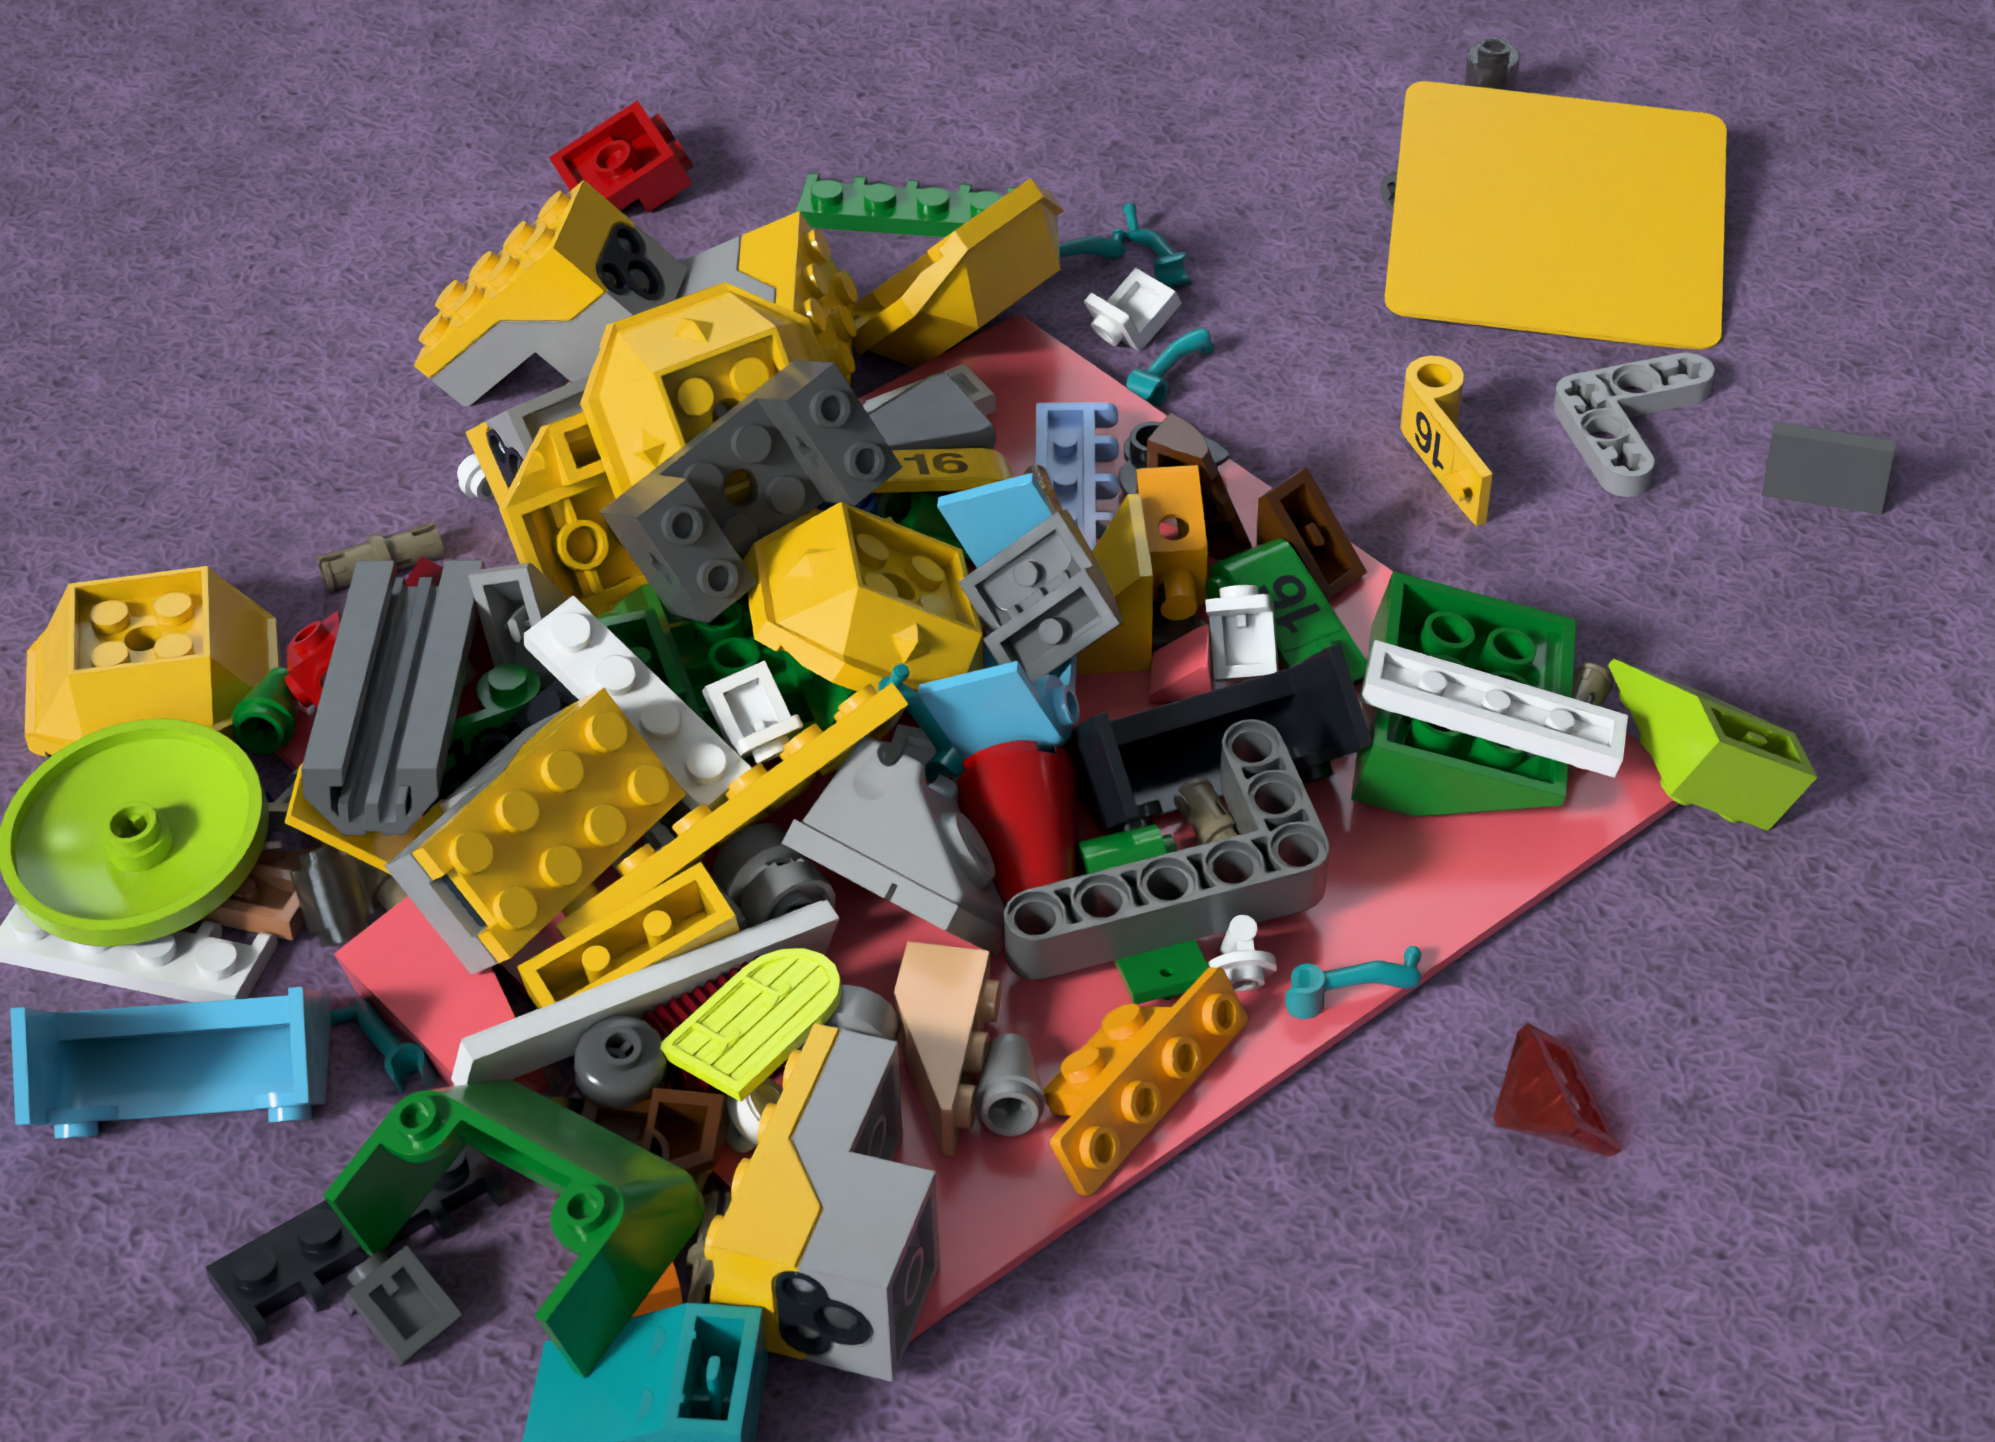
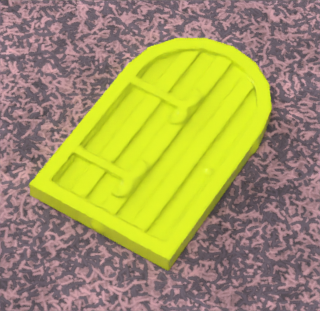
(756, 1020)

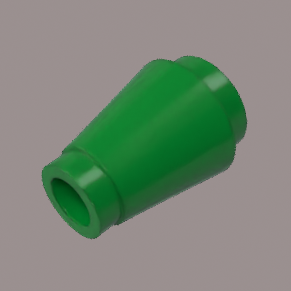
(266, 713)

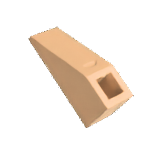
(942, 1012)

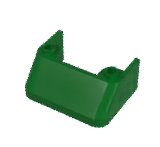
(615, 1207)

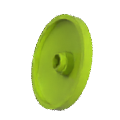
(133, 832)

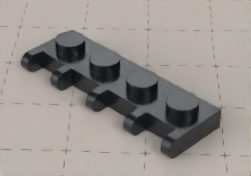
(319, 1247)

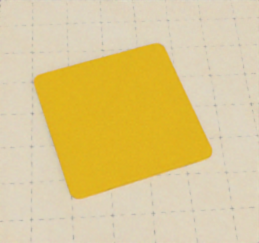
(1559, 216)

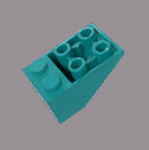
(663, 1379)

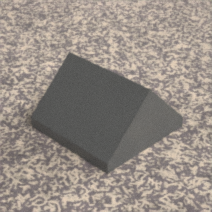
(1828, 468)

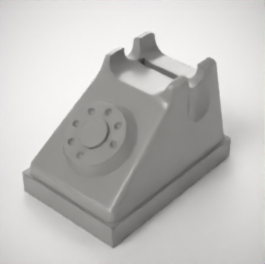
(905, 844)

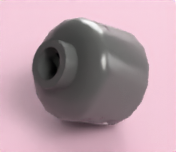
(619, 1062)

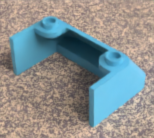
(1001, 700)
(171, 1061)

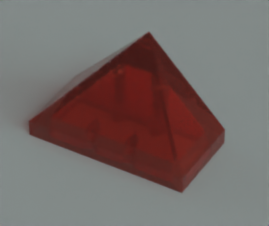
(1551, 1097)

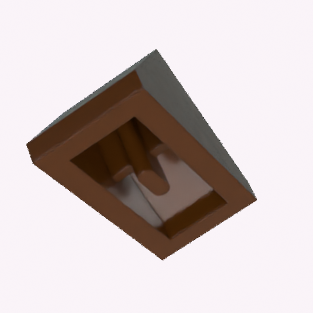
(1305, 520)

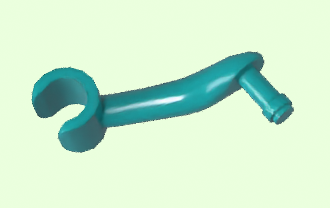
(1095, 245)
(1169, 266)
(1149, 382)
(947, 759)
(1310, 982)
(399, 1057)

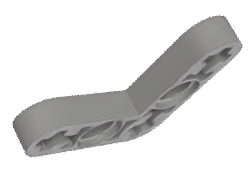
(1668, 383)

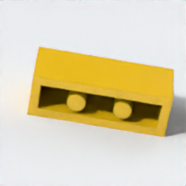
(644, 932)

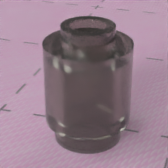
(1492, 64)
(332, 895)

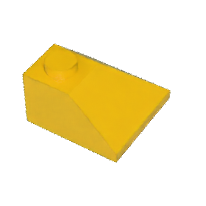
(1128, 570)

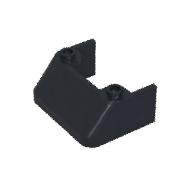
(1140, 761)

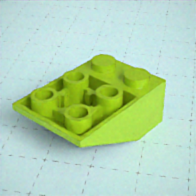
(1714, 750)

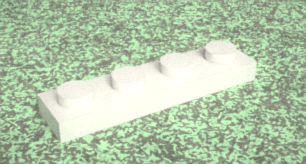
(590, 657)
(1494, 708)

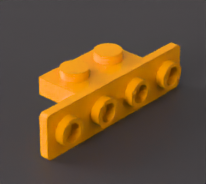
(1135, 1074)

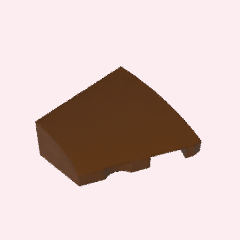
(1181, 444)
(674, 1125)

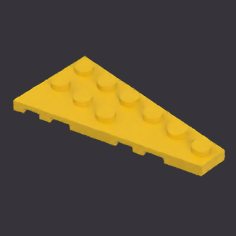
(749, 801)

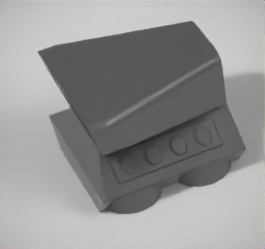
(933, 417)

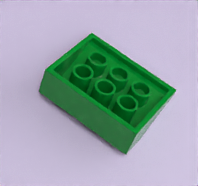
(1442, 771)

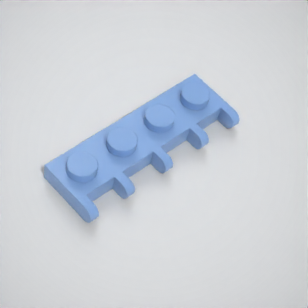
(1069, 452)

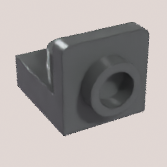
(400, 1303)

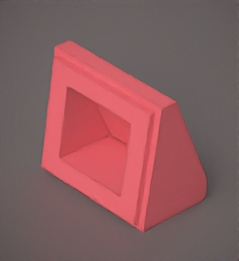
(1183, 667)

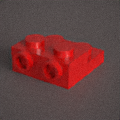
(627, 160)

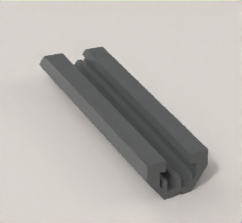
(390, 698)

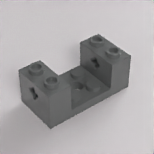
(799, 445)

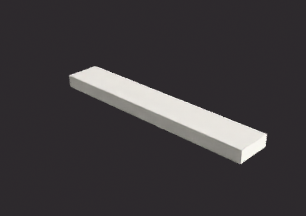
(556, 1029)

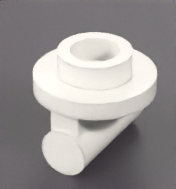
(1240, 960)

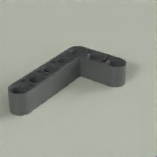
(1275, 836)

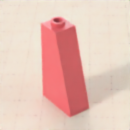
(425, 988)

